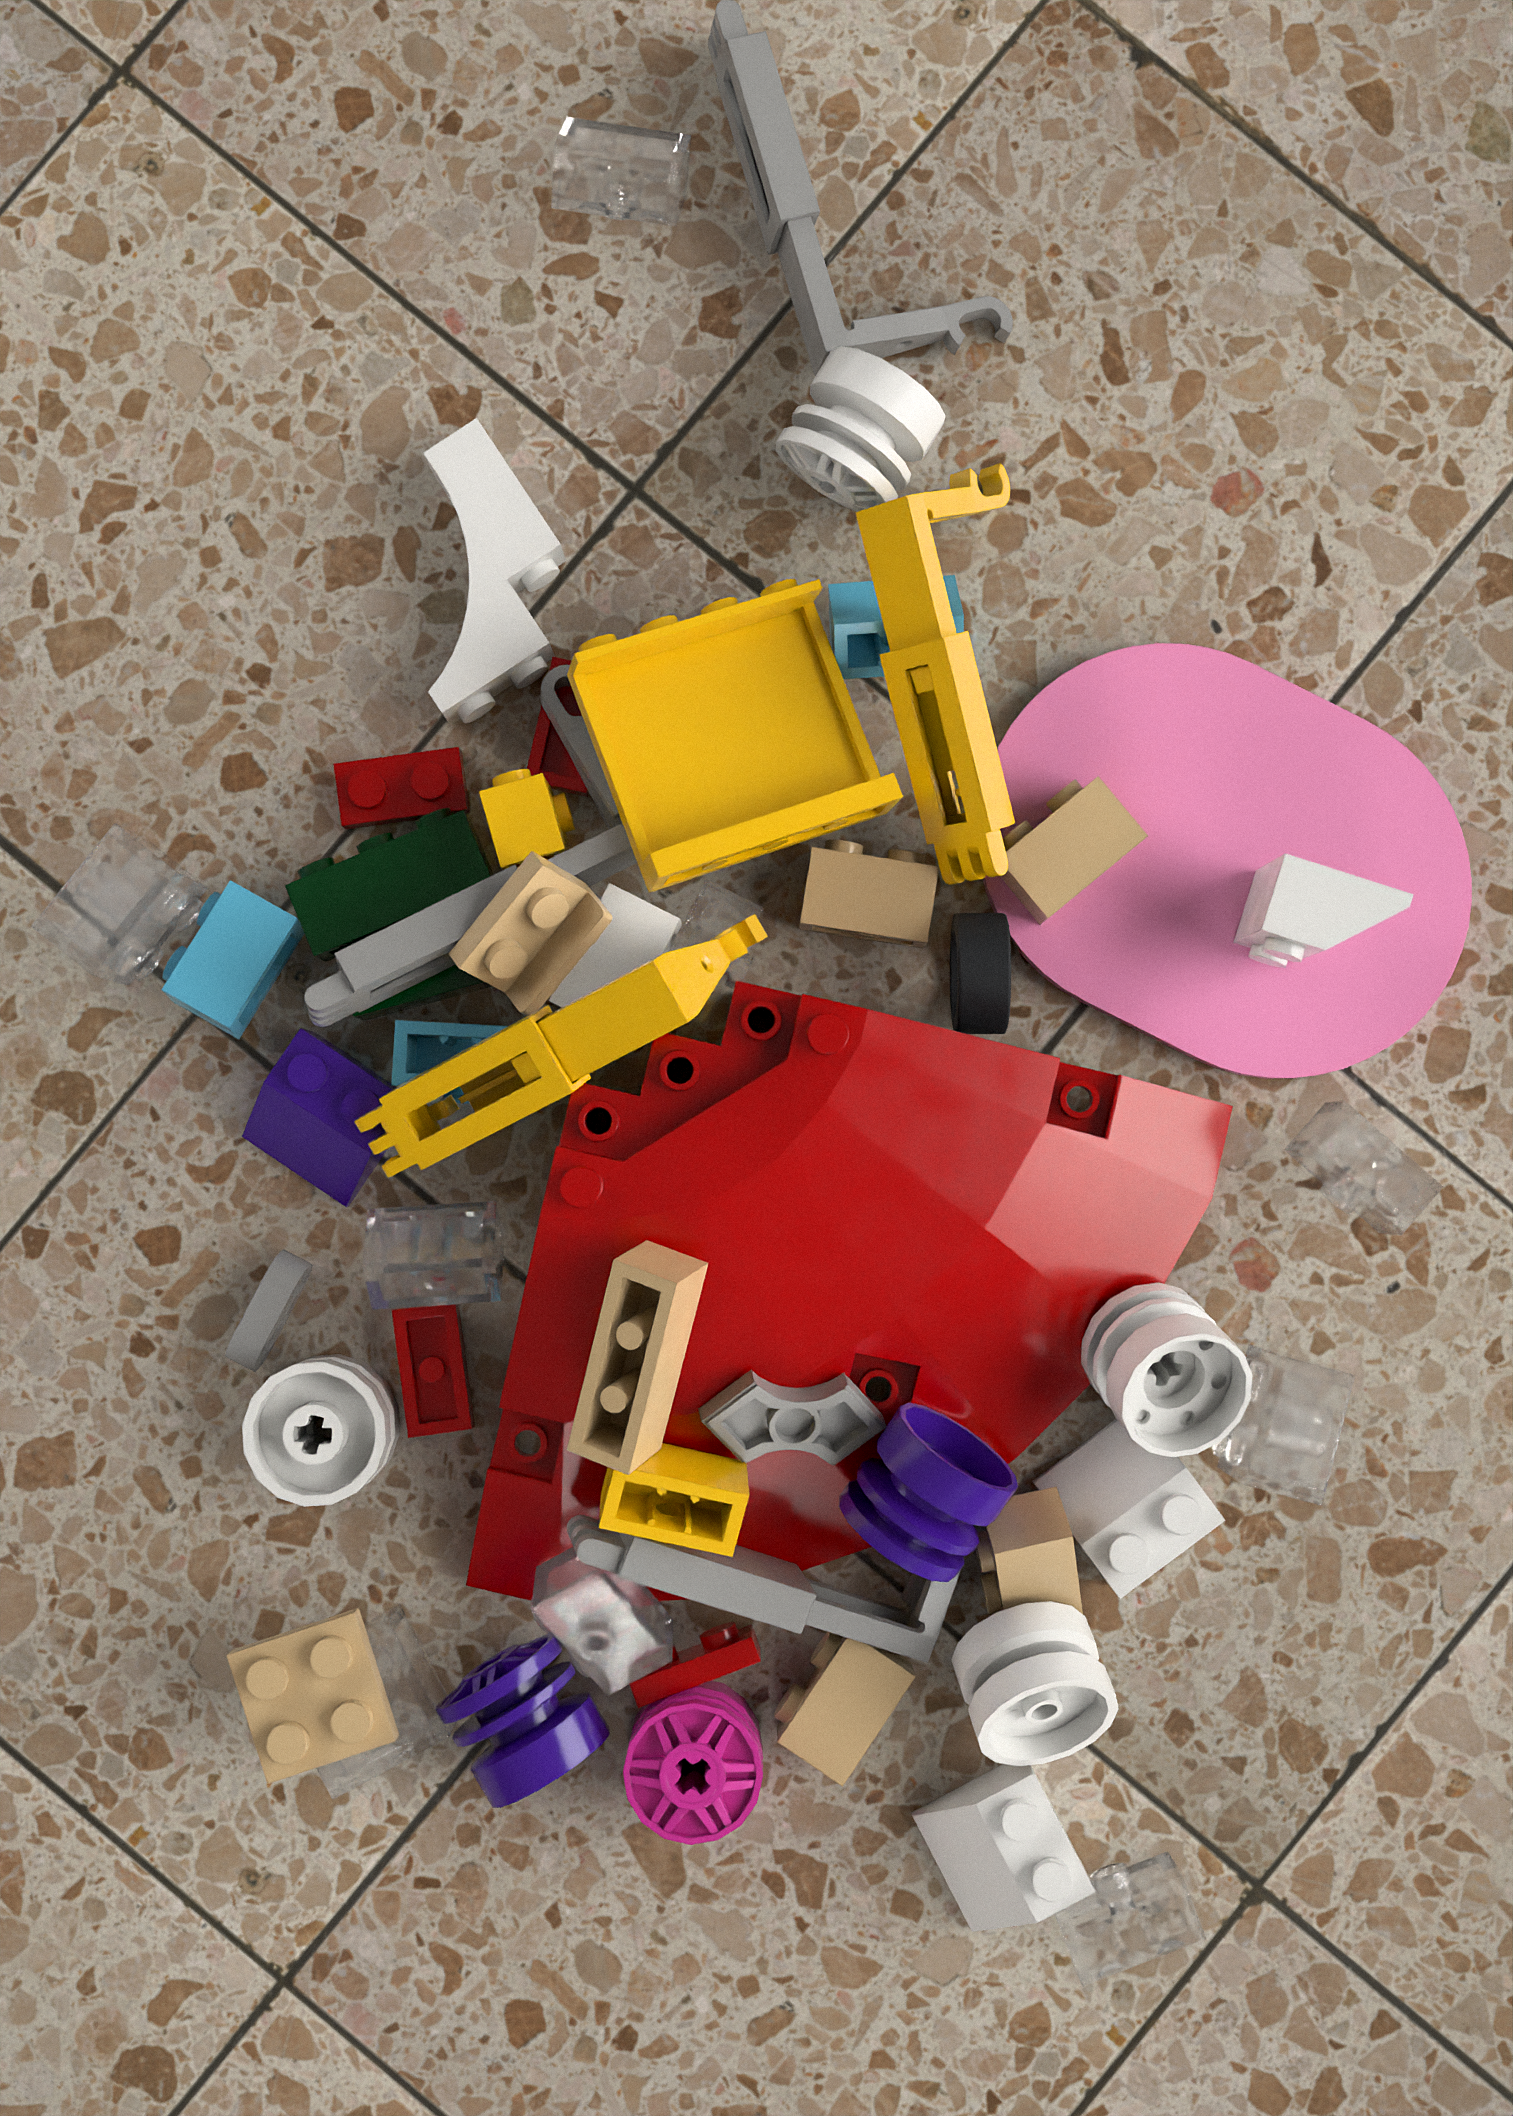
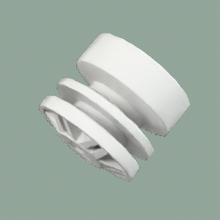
(860, 430)
(1166, 1370)

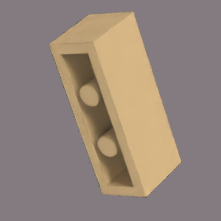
(637, 1356)

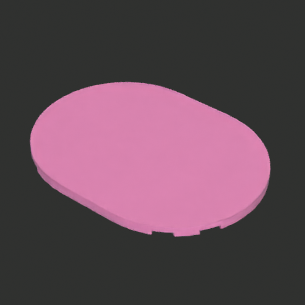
(1223, 780)

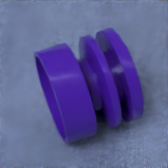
(927, 1492)
(519, 1713)

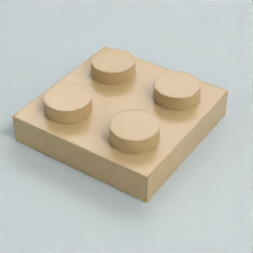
(313, 1695)

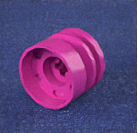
(694, 1725)

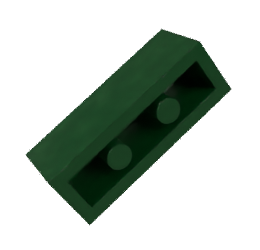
(386, 881)

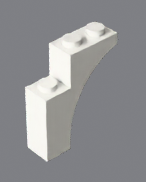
(506, 552)

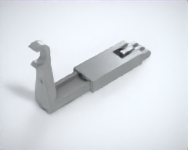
(789, 208)
(421, 943)
(769, 1589)

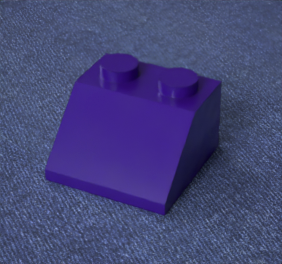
(310, 1113)

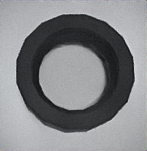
(980, 973)

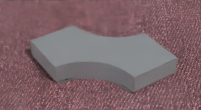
(765, 1417)

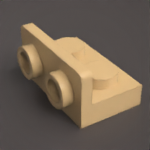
(532, 933)

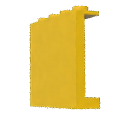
(727, 734)

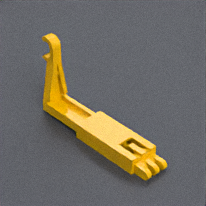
(936, 676)
(550, 1052)

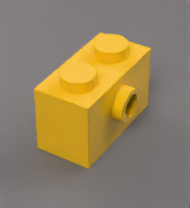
(526, 817)
(679, 1499)

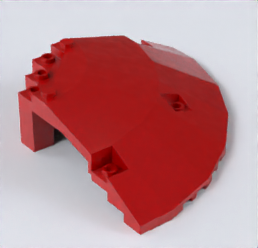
(860, 1213)

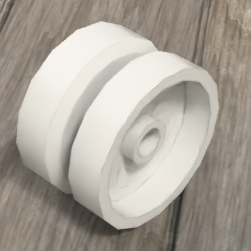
(283, 1435)
(1034, 1684)

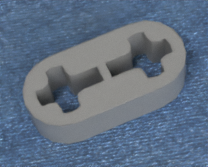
(268, 1310)

